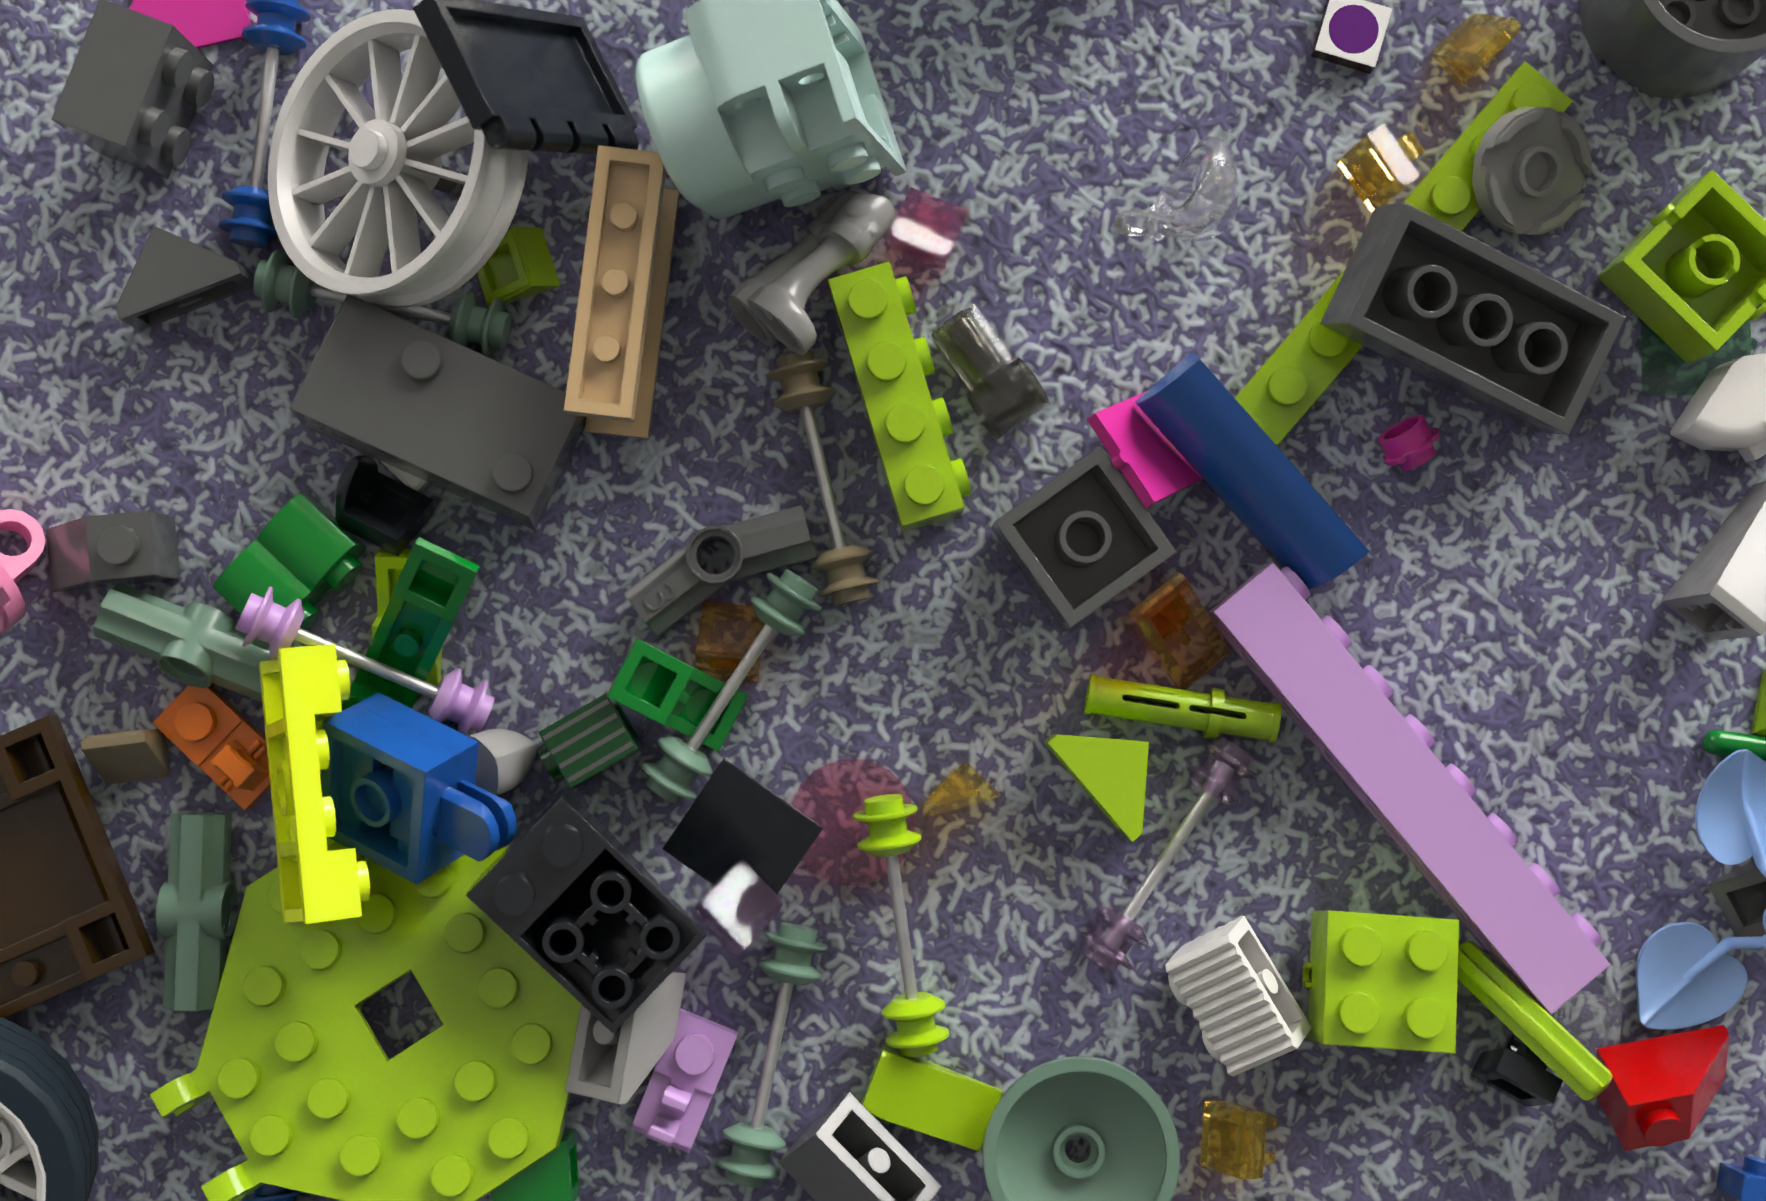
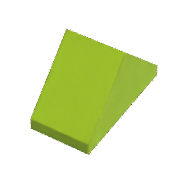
(1110, 773)

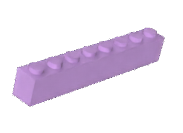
(1408, 788)

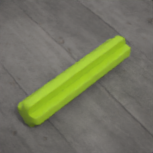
(1531, 1023)

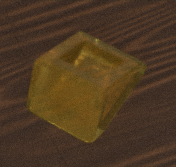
(1474, 45)
(958, 789)

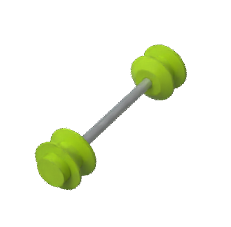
(914, 1010)

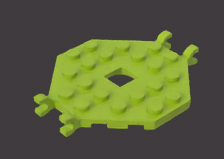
(315, 1088)

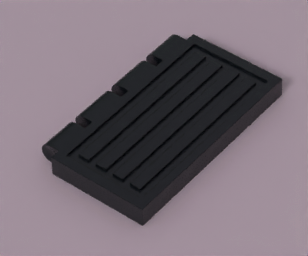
(528, 77)

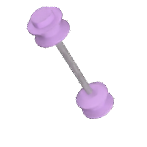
(282, 624)

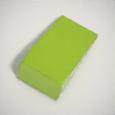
(930, 1098)

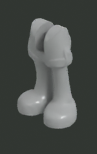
(776, 297)

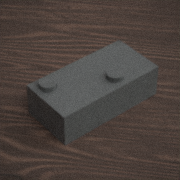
(1472, 319)
(439, 411)

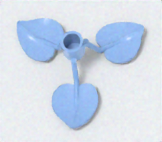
(1681, 968)

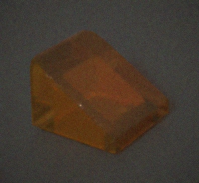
(725, 638)

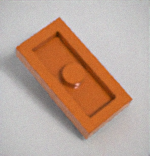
(219, 742)

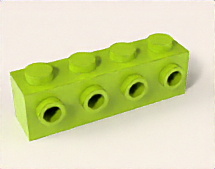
(896, 397)

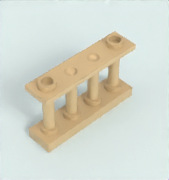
(622, 294)

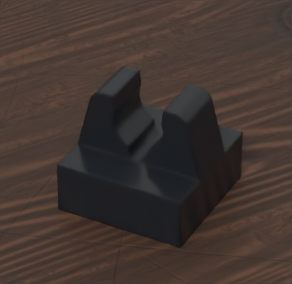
(1517, 1074)

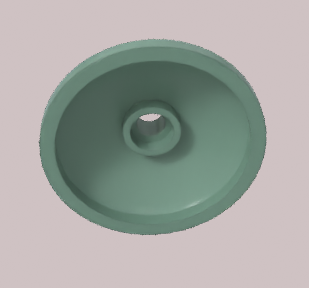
(1123, 1119)

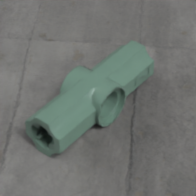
(188, 643)
(196, 909)

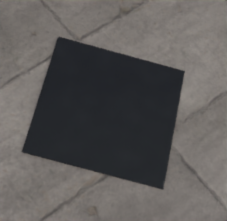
(745, 822)

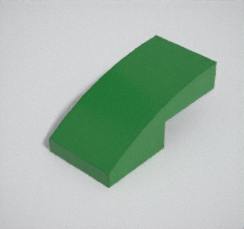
(672, 692)

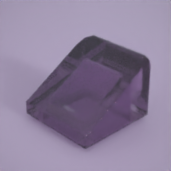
(738, 906)

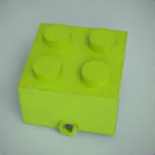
(1695, 268)
(1383, 981)

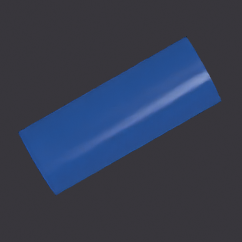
(1250, 473)

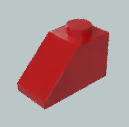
(1662, 1085)

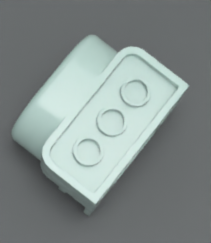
(765, 105)

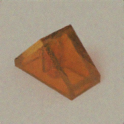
(1176, 631)

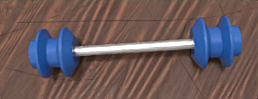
(274, 36)

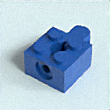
(409, 790)

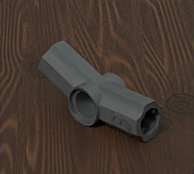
(683, 585)

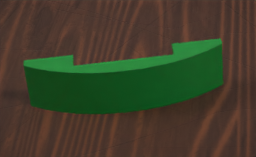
(415, 621)

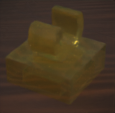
(1381, 166)
(1235, 1139)

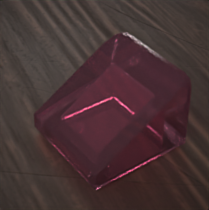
(927, 228)

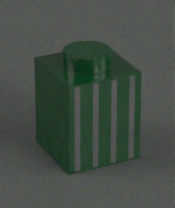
(588, 742)

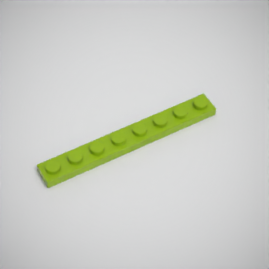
(1315, 354)

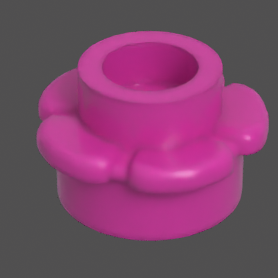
(1409, 443)

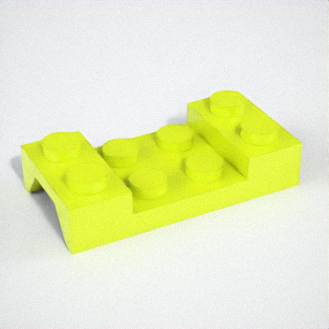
(296, 693)

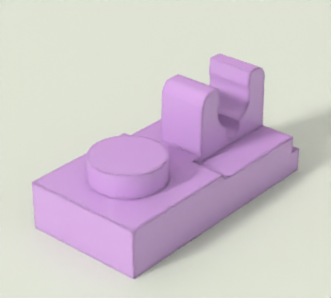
(684, 1082)

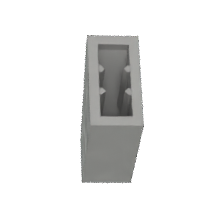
(1726, 581)

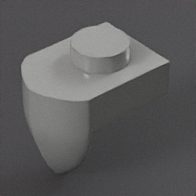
(503, 759)

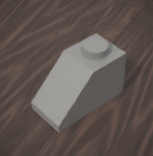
(616, 1063)

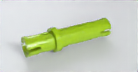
(1257, 719)

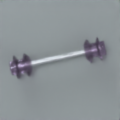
(1217, 780)

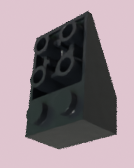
(586, 911)

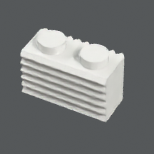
(1237, 997)

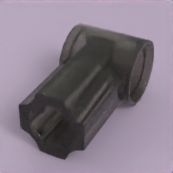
(994, 380)

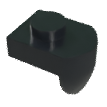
(379, 506)

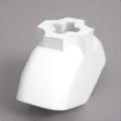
(1728, 410)

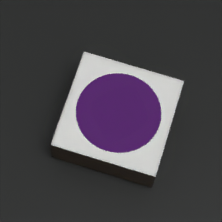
(1351, 33)

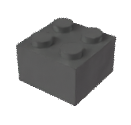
(135, 89)
(1082, 539)

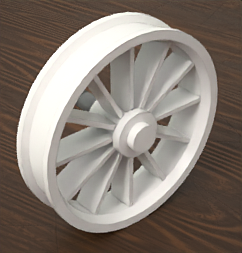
(389, 170)

